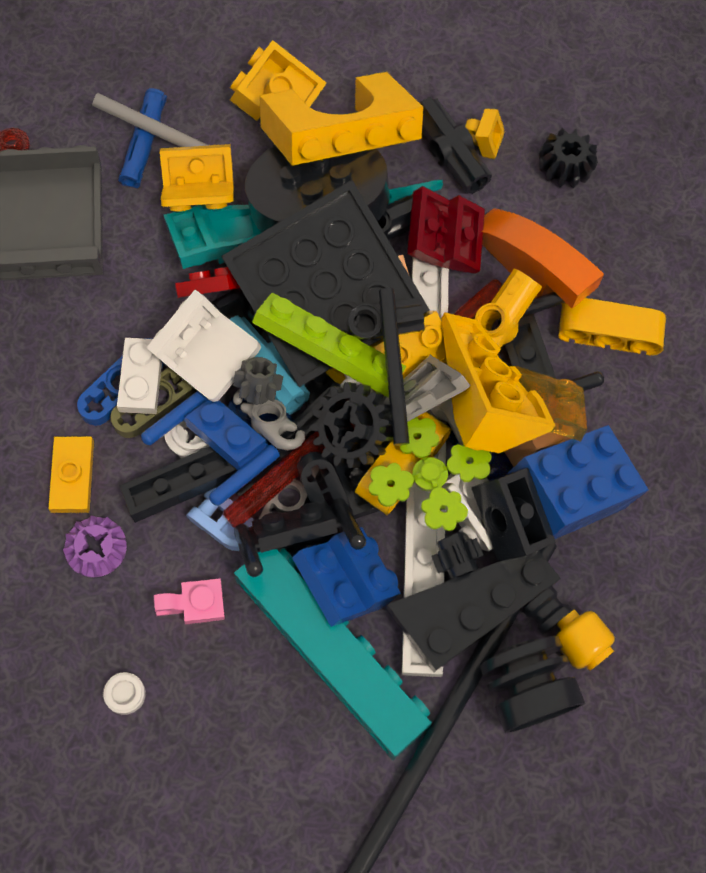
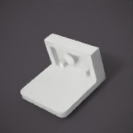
(203, 346)

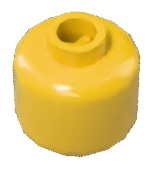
(585, 639)

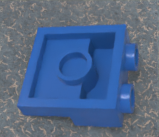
(347, 579)

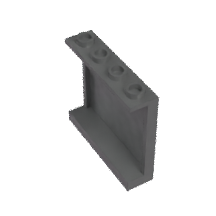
(50, 213)

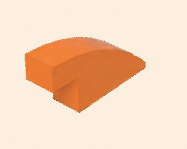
(540, 255)

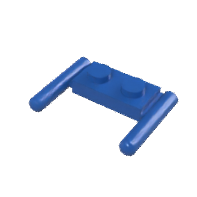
(225, 434)

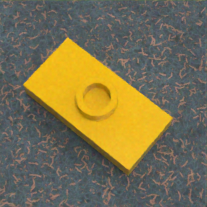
(71, 475)

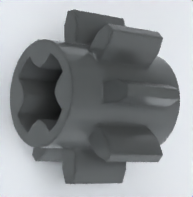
(258, 380)

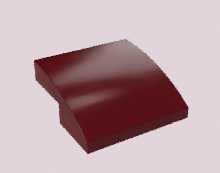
(446, 231)

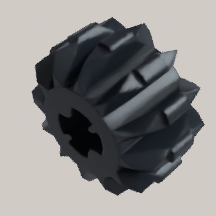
(568, 158)

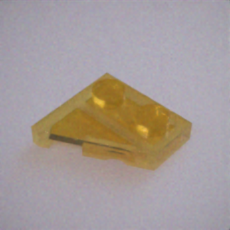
(563, 400)

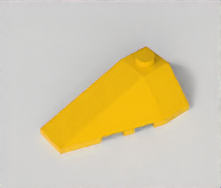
(496, 407)

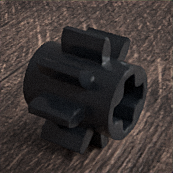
(457, 555)

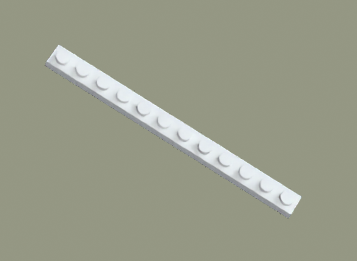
(419, 539)

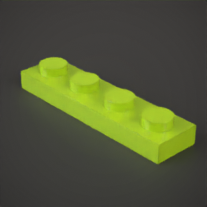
(323, 342)

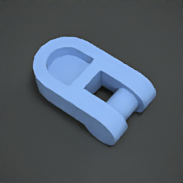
(219, 530)

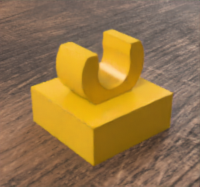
(487, 132)

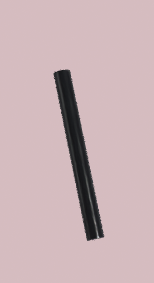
(394, 367)

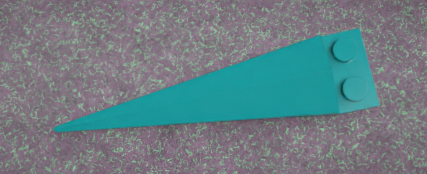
(210, 233)

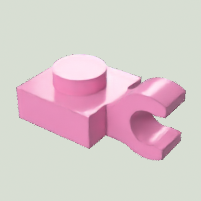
(199, 602)

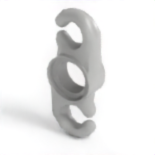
(273, 429)

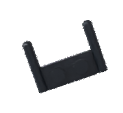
(528, 348)
(293, 527)

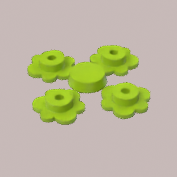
(430, 476)

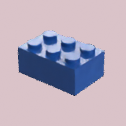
(583, 480)

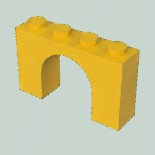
(383, 118)

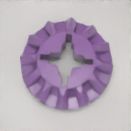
(90, 563)

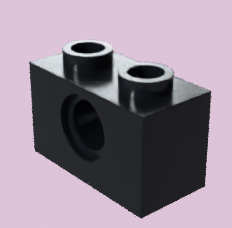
(513, 515)

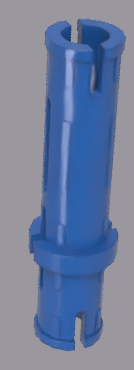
(142, 140)

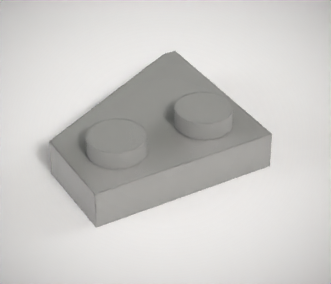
(429, 386)

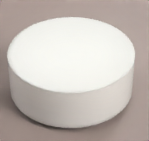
(124, 693)

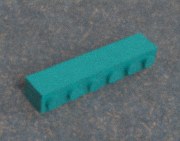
(336, 654)

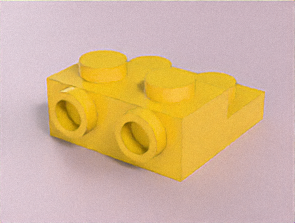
(274, 72)

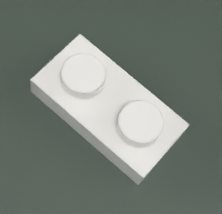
(139, 378)

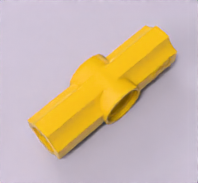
(509, 305)

